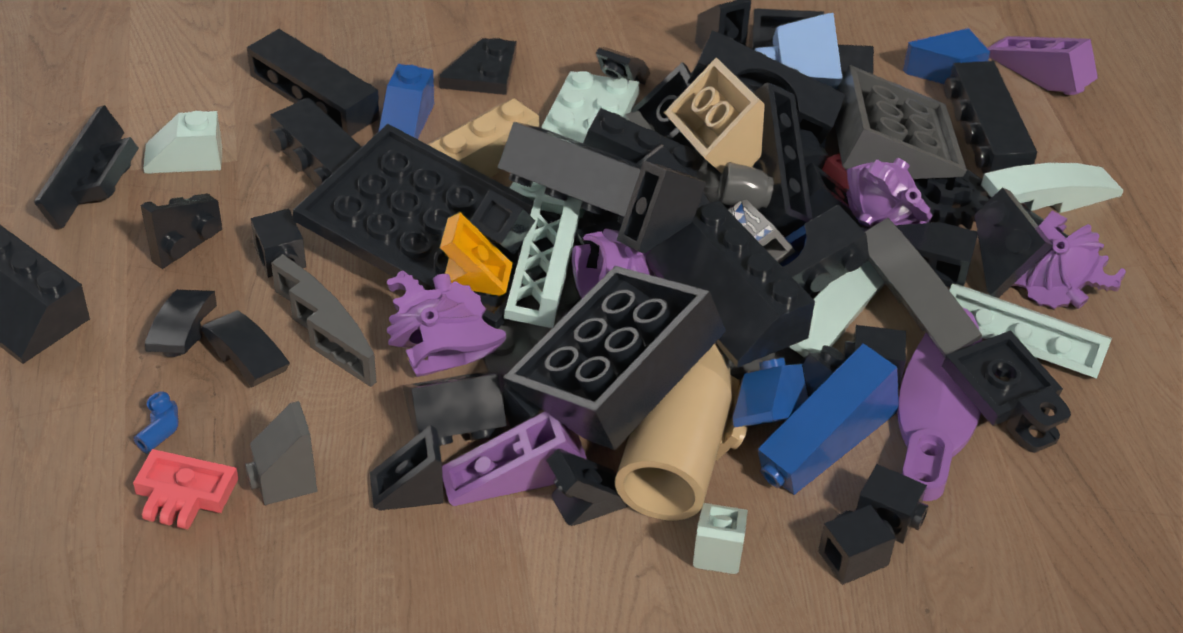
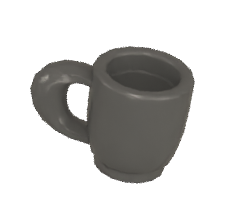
(744, 183)

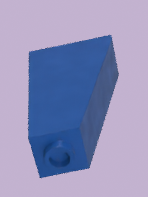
(831, 421)

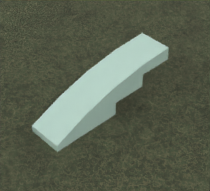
(1055, 184)
(838, 307)

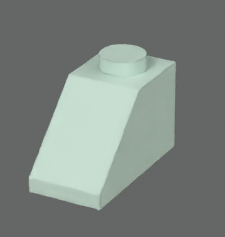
(186, 144)

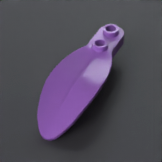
(933, 417)

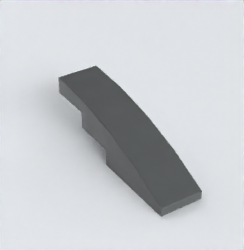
(919, 289)
(328, 323)

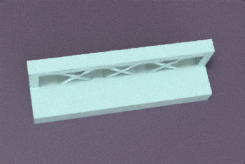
(557, 267)
(1039, 333)

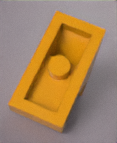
(474, 258)

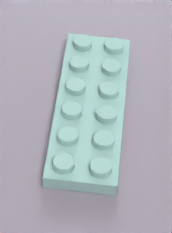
(578, 106)

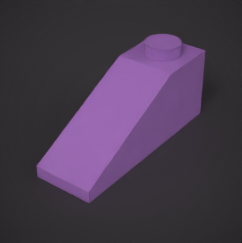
(1049, 62)
(510, 461)

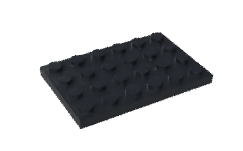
(394, 208)

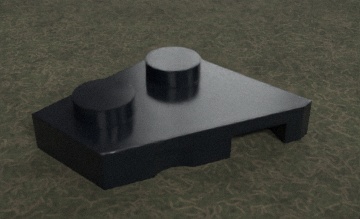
(482, 68)
(179, 226)
(1007, 241)

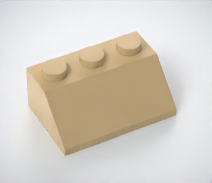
(720, 117)
(483, 138)

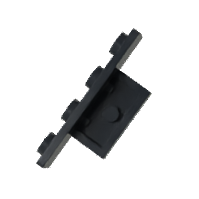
(87, 169)

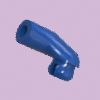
(163, 422)

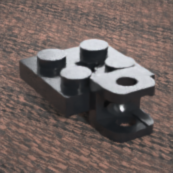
(1021, 400)

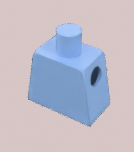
(809, 48)

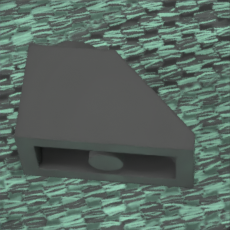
(283, 458)

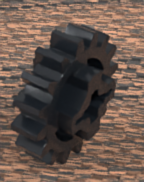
(953, 198)

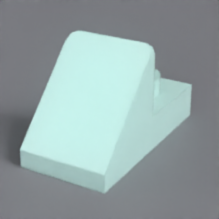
(720, 538)

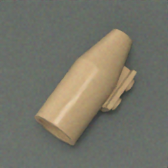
(677, 443)

